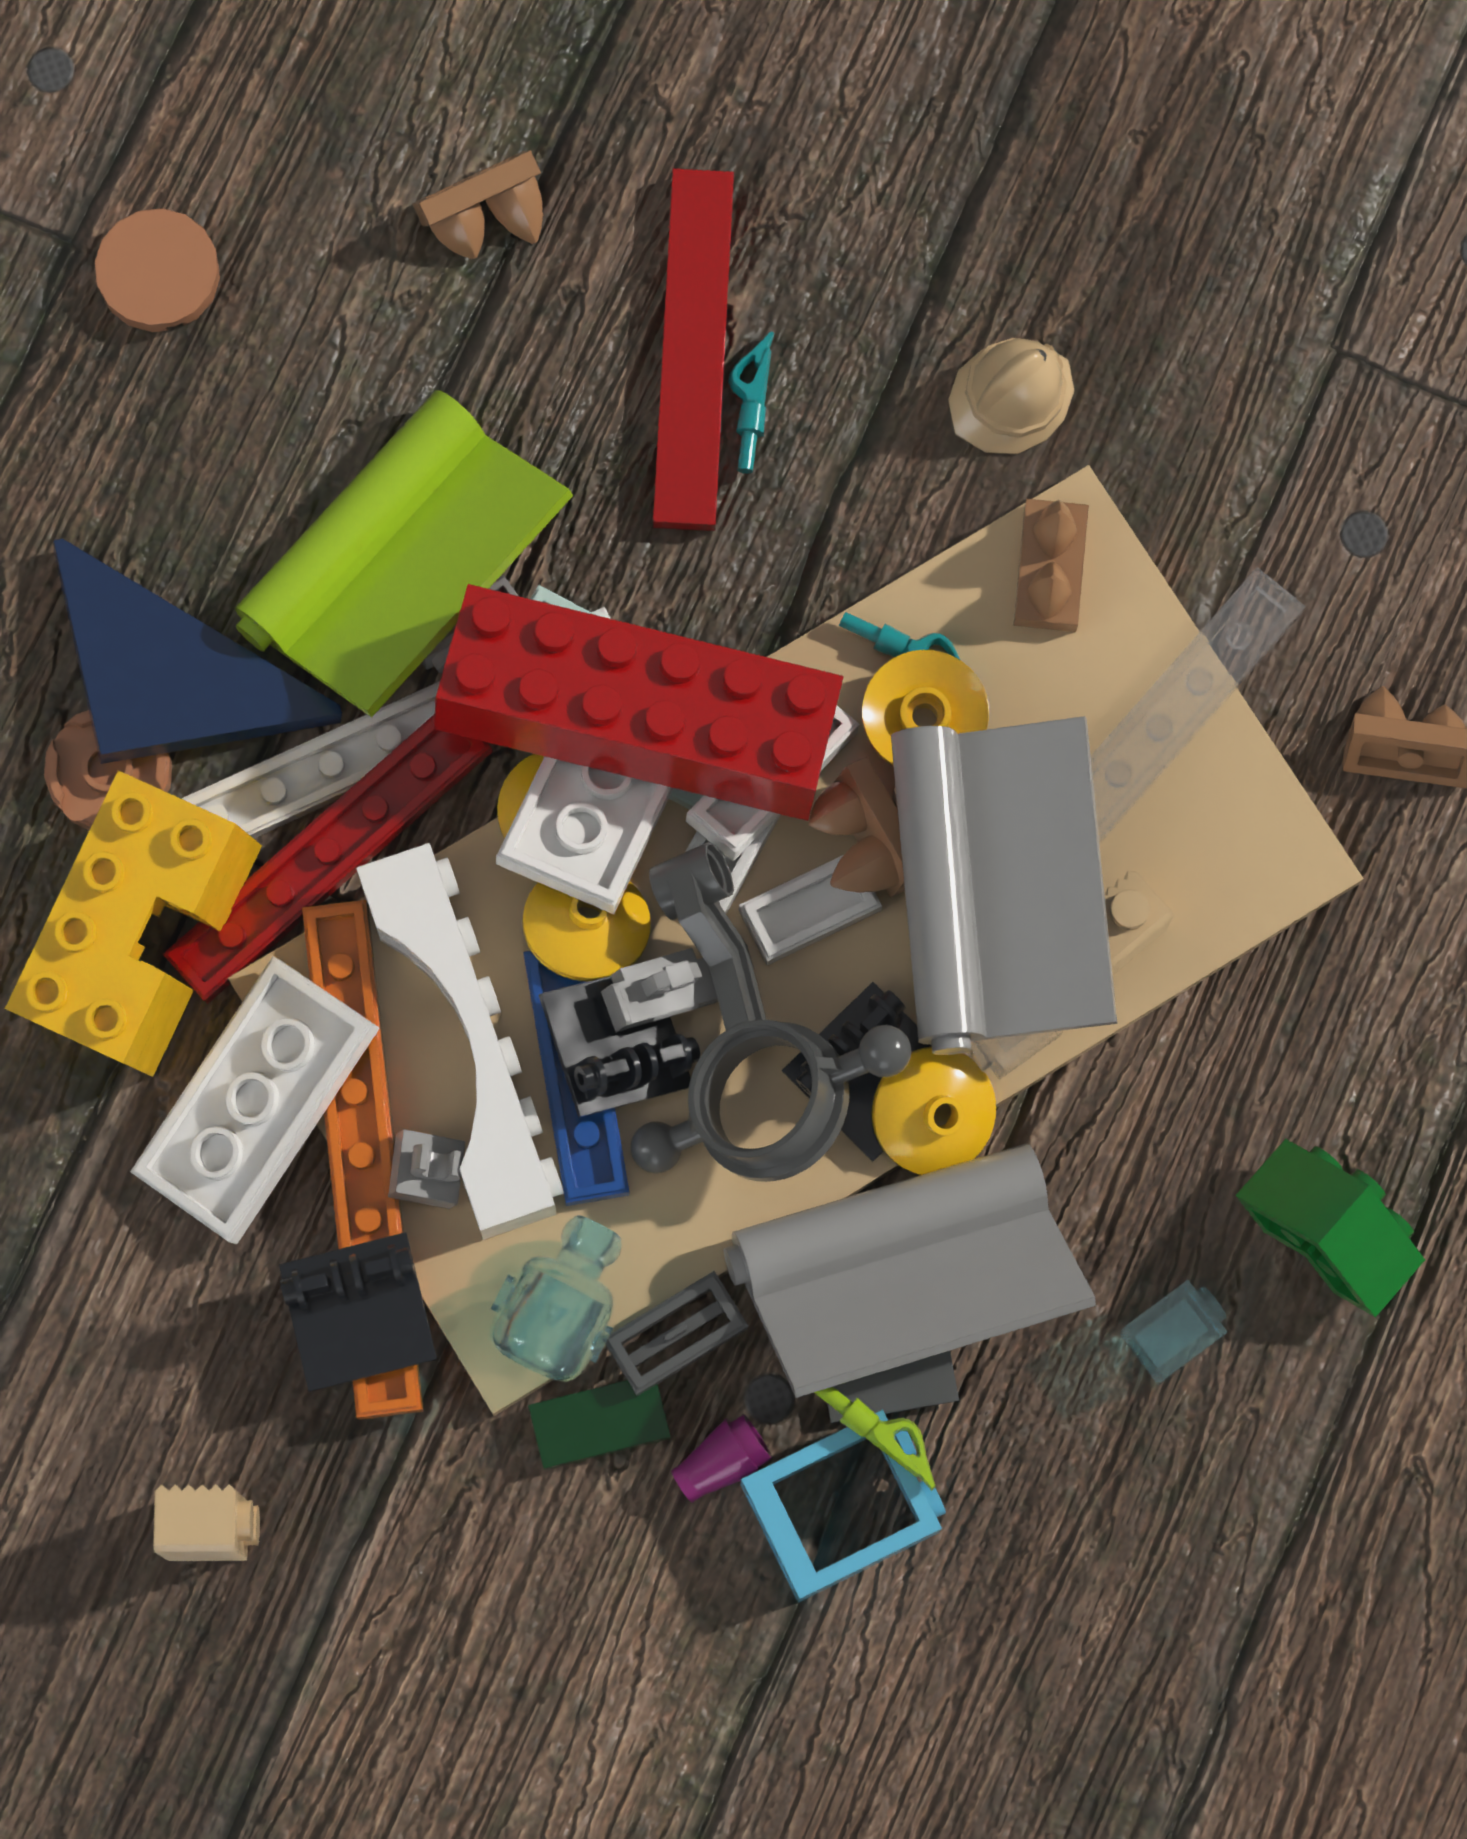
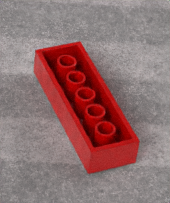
(637, 702)

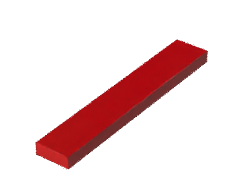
(693, 350)
(326, 855)

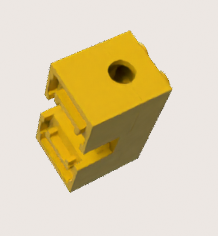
(86, 963)

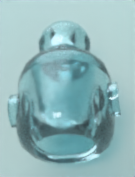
(556, 1309)

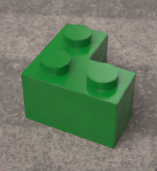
(1334, 1223)

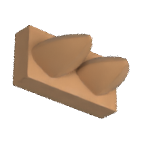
(509, 193)
(1051, 565)
(1393, 747)
(862, 807)

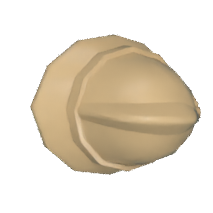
(1011, 396)

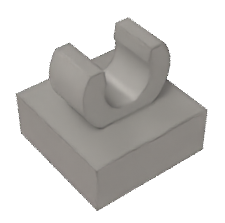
(426, 1169)

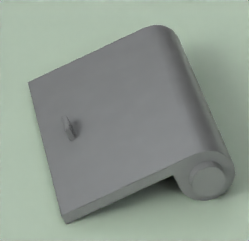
(1002, 882)
(908, 1270)

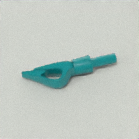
(753, 410)
(892, 641)

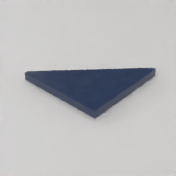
(166, 678)

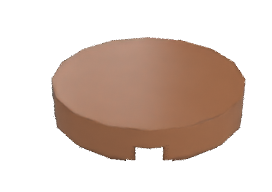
(157, 270)
(79, 779)

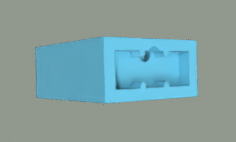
(784, 1540)

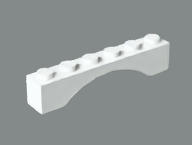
(415, 917)

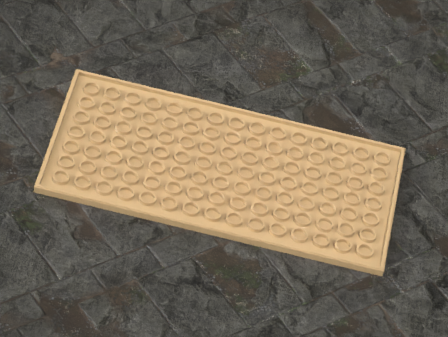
(1215, 837)

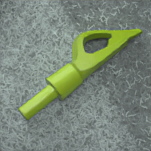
(882, 1433)

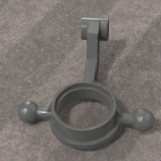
(690, 891)

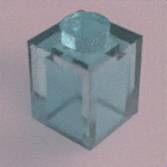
(1175, 1330)

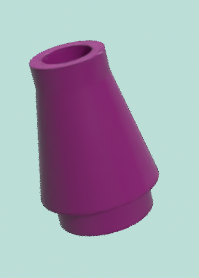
(722, 1459)

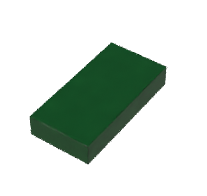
(597, 1423)

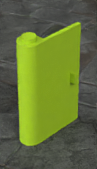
(395, 552)

